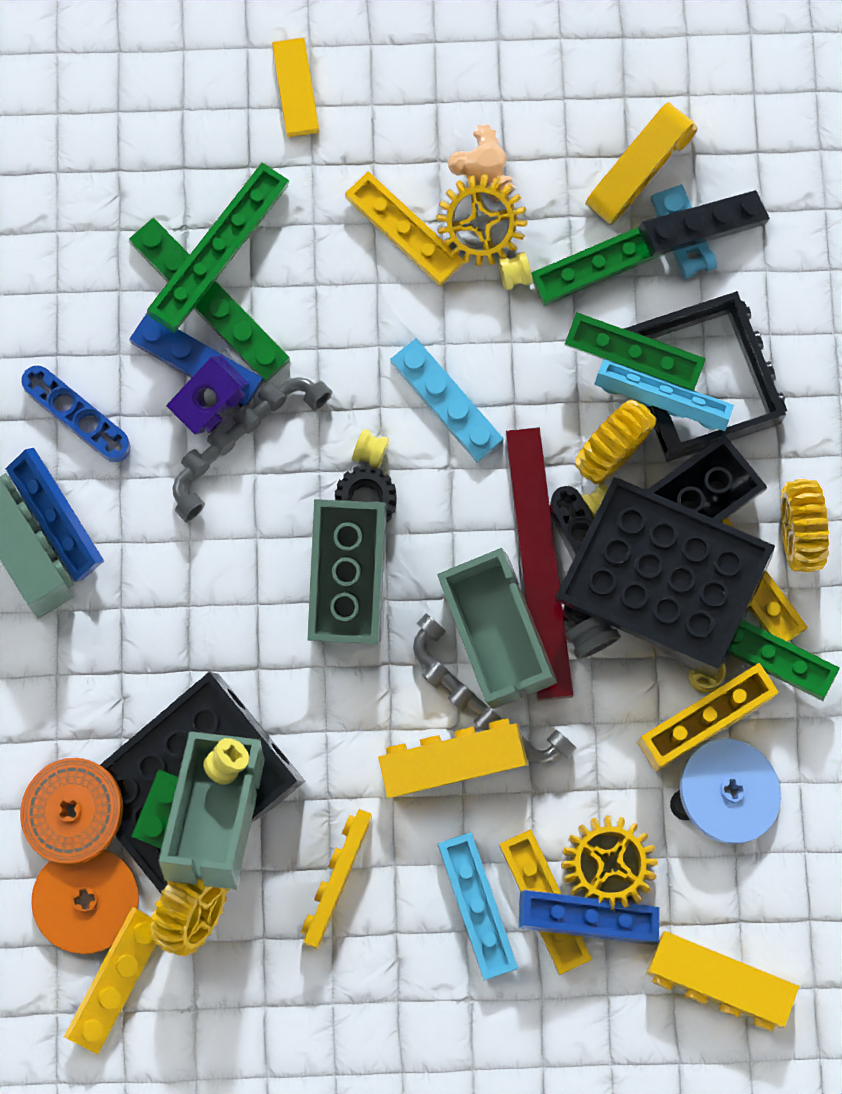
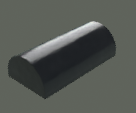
(712, 481)

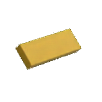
(295, 87)

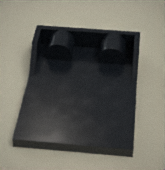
(666, 575)
(161, 745)

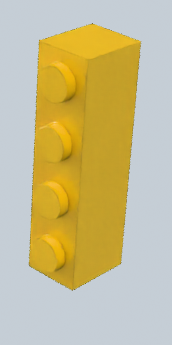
(707, 717)
(452, 760)
(722, 980)

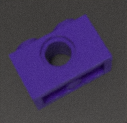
(190, 402)

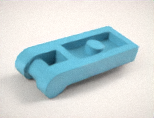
(676, 200)

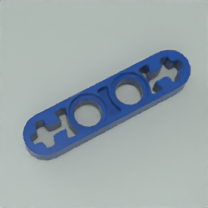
(72, 417)

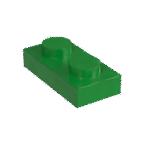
(156, 810)

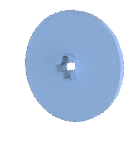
(716, 812)

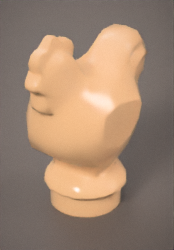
(485, 159)

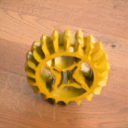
(508, 213)
(615, 441)
(804, 525)
(595, 855)
(186, 916)

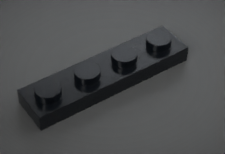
(703, 223)

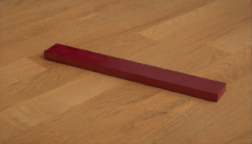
(538, 553)

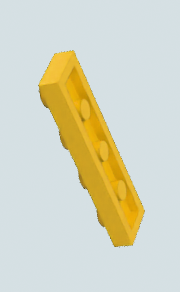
(403, 228)
(774, 610)
(533, 874)
(330, 892)
(113, 982)

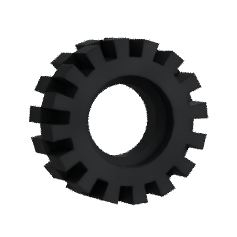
(368, 478)

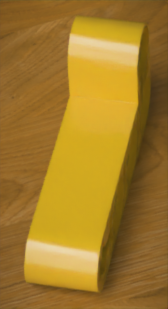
(640, 162)

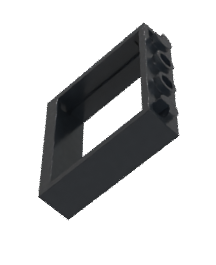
(751, 346)

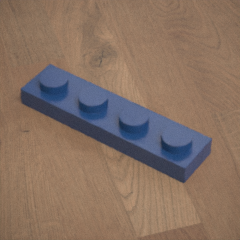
(185, 353)
(54, 514)
(582, 918)

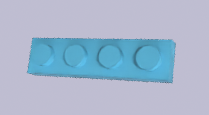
(665, 395)
(446, 400)
(477, 906)

